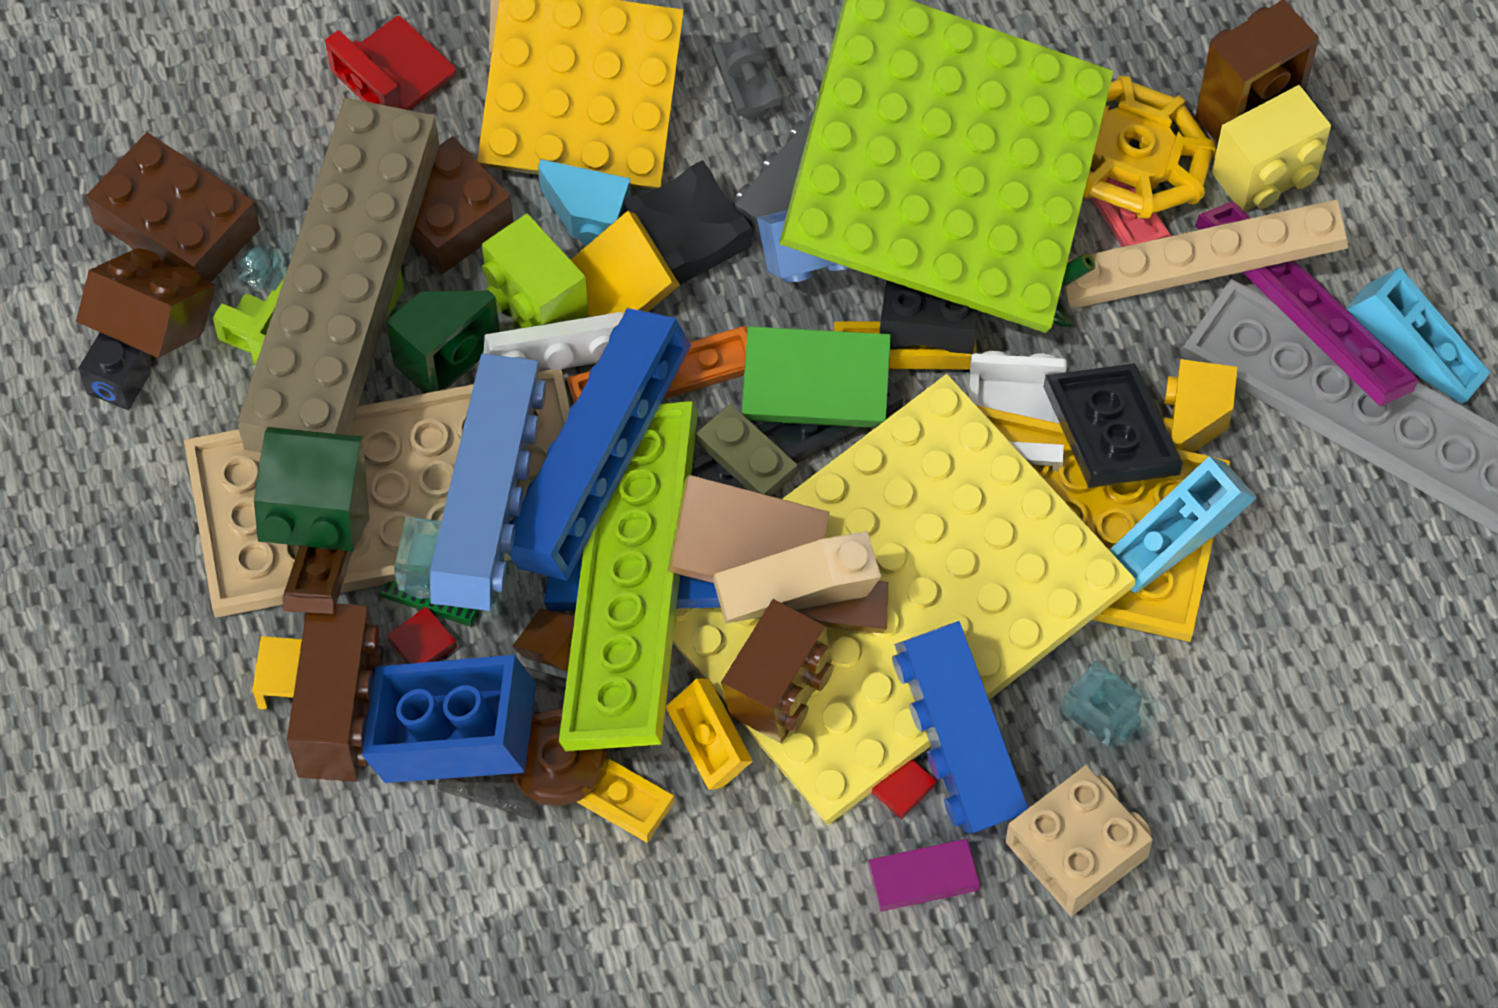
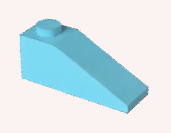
(1418, 335)
(1183, 521)

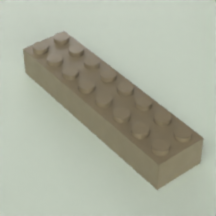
(341, 273)

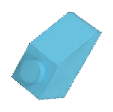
(583, 197)

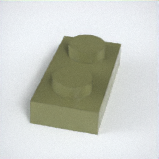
(746, 452)

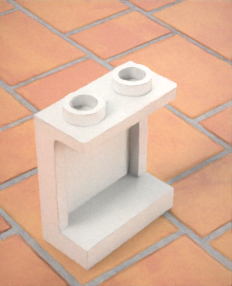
(1016, 387)

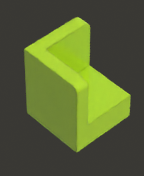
(235, 324)

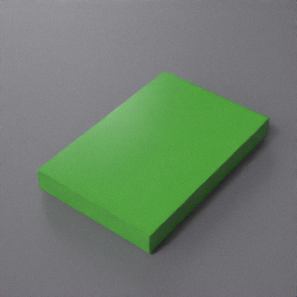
(816, 377)

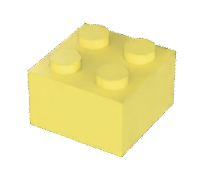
(1271, 149)

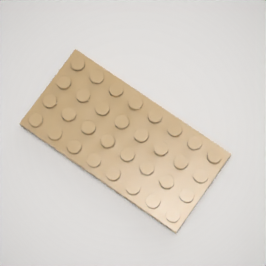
(408, 473)

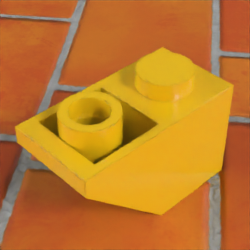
(1201, 403)

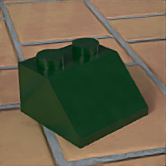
(440, 335)
(311, 489)

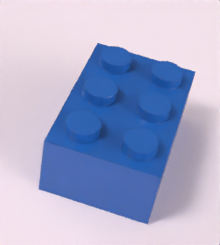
(449, 719)

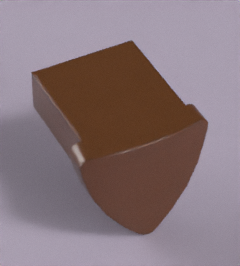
(547, 639)

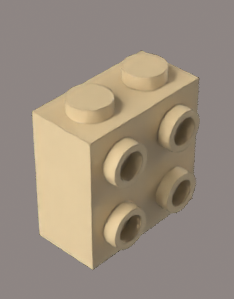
(1079, 839)

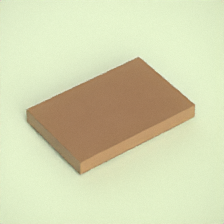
(735, 526)

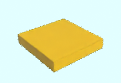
(624, 269)

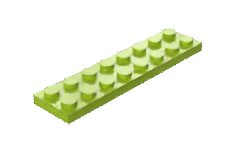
(629, 597)

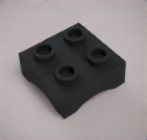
(692, 222)
(926, 320)

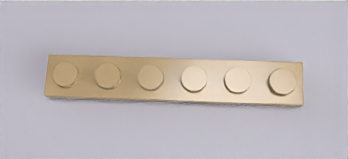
(1210, 253)

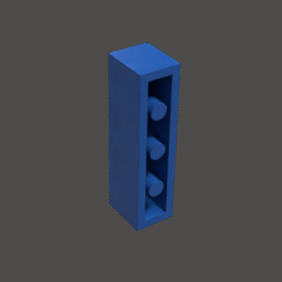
(960, 728)

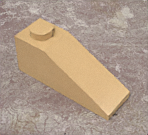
(800, 577)

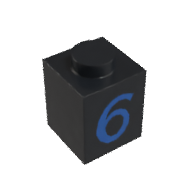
(114, 371)

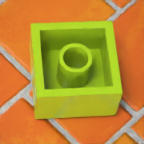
(533, 276)

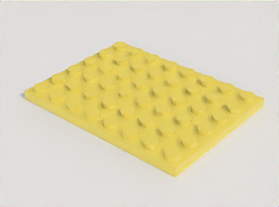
(958, 537)

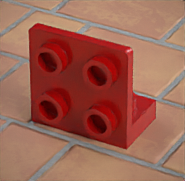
(389, 66)

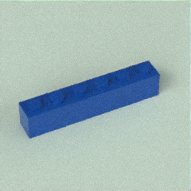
(597, 443)

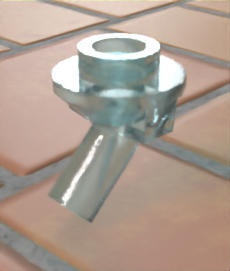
(260, 266)

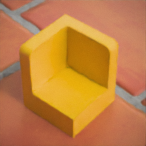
(275, 669)

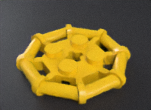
(1147, 118)

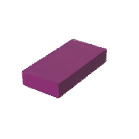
(923, 875)

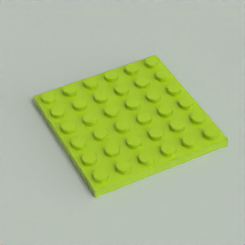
(948, 158)

